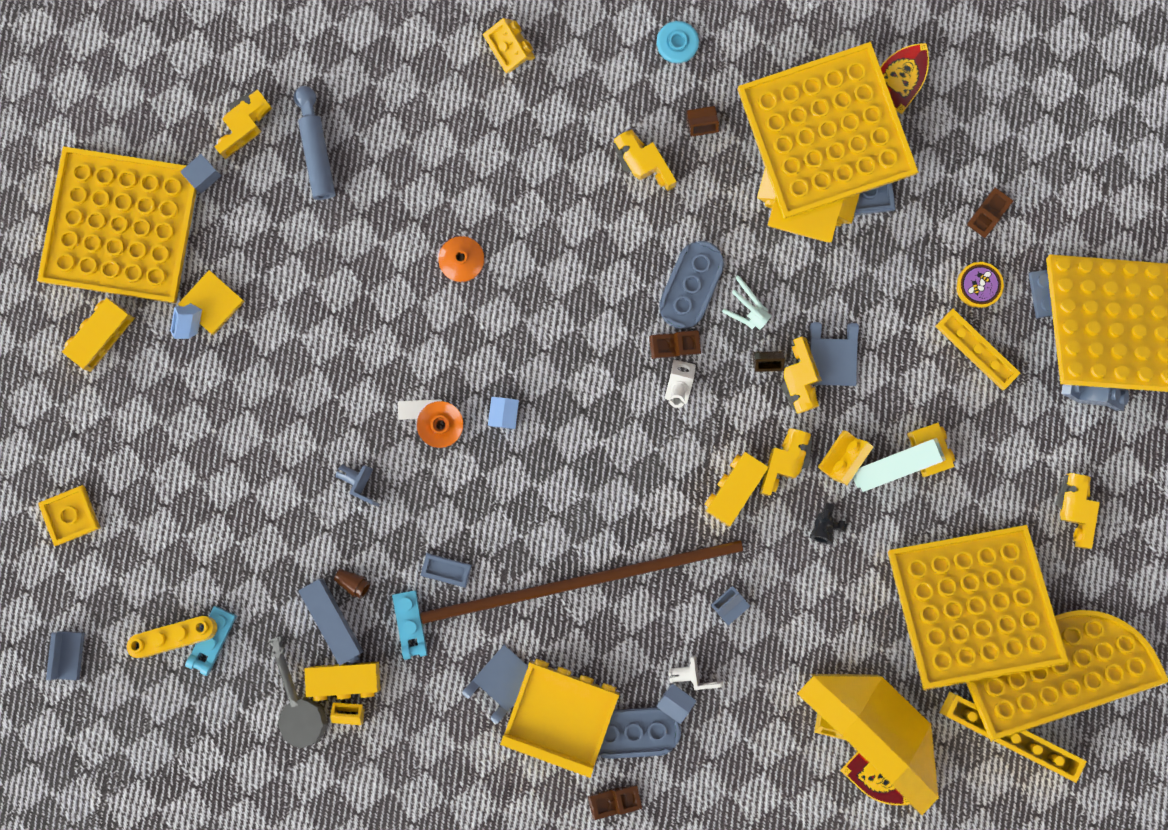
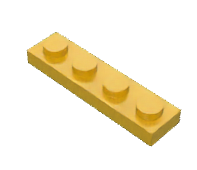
(977, 349)

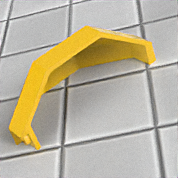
(880, 729)

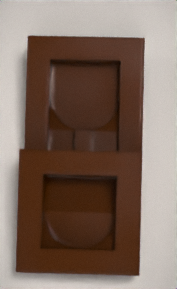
(989, 212)
(675, 344)
(614, 801)

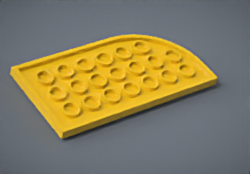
(1103, 665)

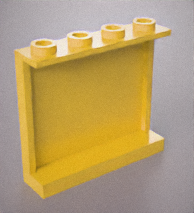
(560, 717)

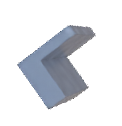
(65, 655)

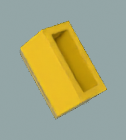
(347, 718)

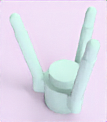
(758, 314)

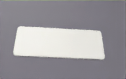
(411, 409)

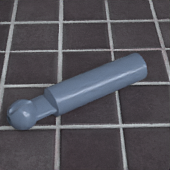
(314, 145)

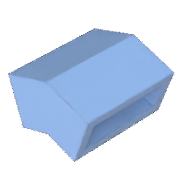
(185, 321)
(503, 413)

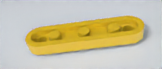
(172, 637)

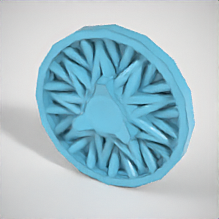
(677, 42)

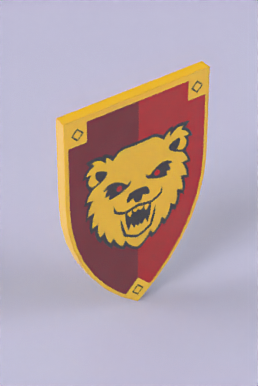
(906, 74)
(872, 782)

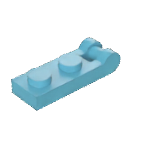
(409, 624)
(213, 646)

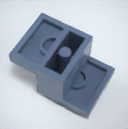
(1111, 397)

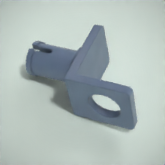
(358, 480)

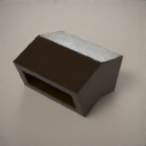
(768, 356)

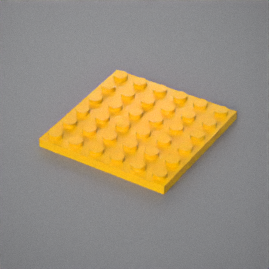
(827, 130)
(118, 225)
(1110, 322)
(976, 607)

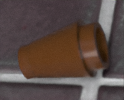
(353, 583)

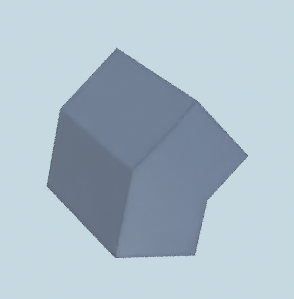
(730, 605)
(676, 703)

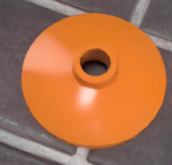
(461, 270)
(428, 420)

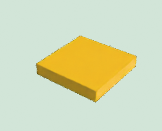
(214, 299)
(69, 515)

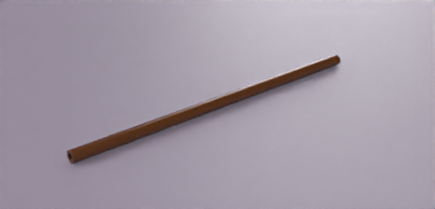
(581, 581)

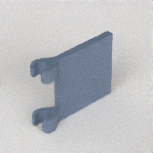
(835, 357)
(500, 680)

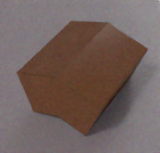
(702, 121)

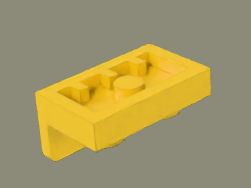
(509, 44)
(845, 457)

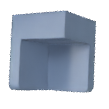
(200, 173)

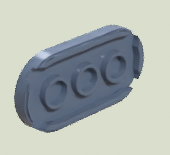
(691, 285)
(639, 733)

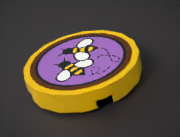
(979, 285)

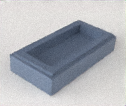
(446, 570)

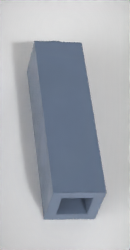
(331, 622)

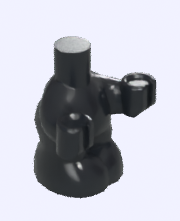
(825, 525)

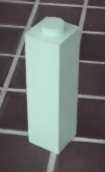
(899, 465)

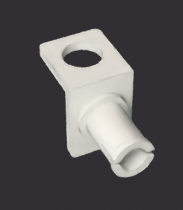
(680, 383)
(691, 674)

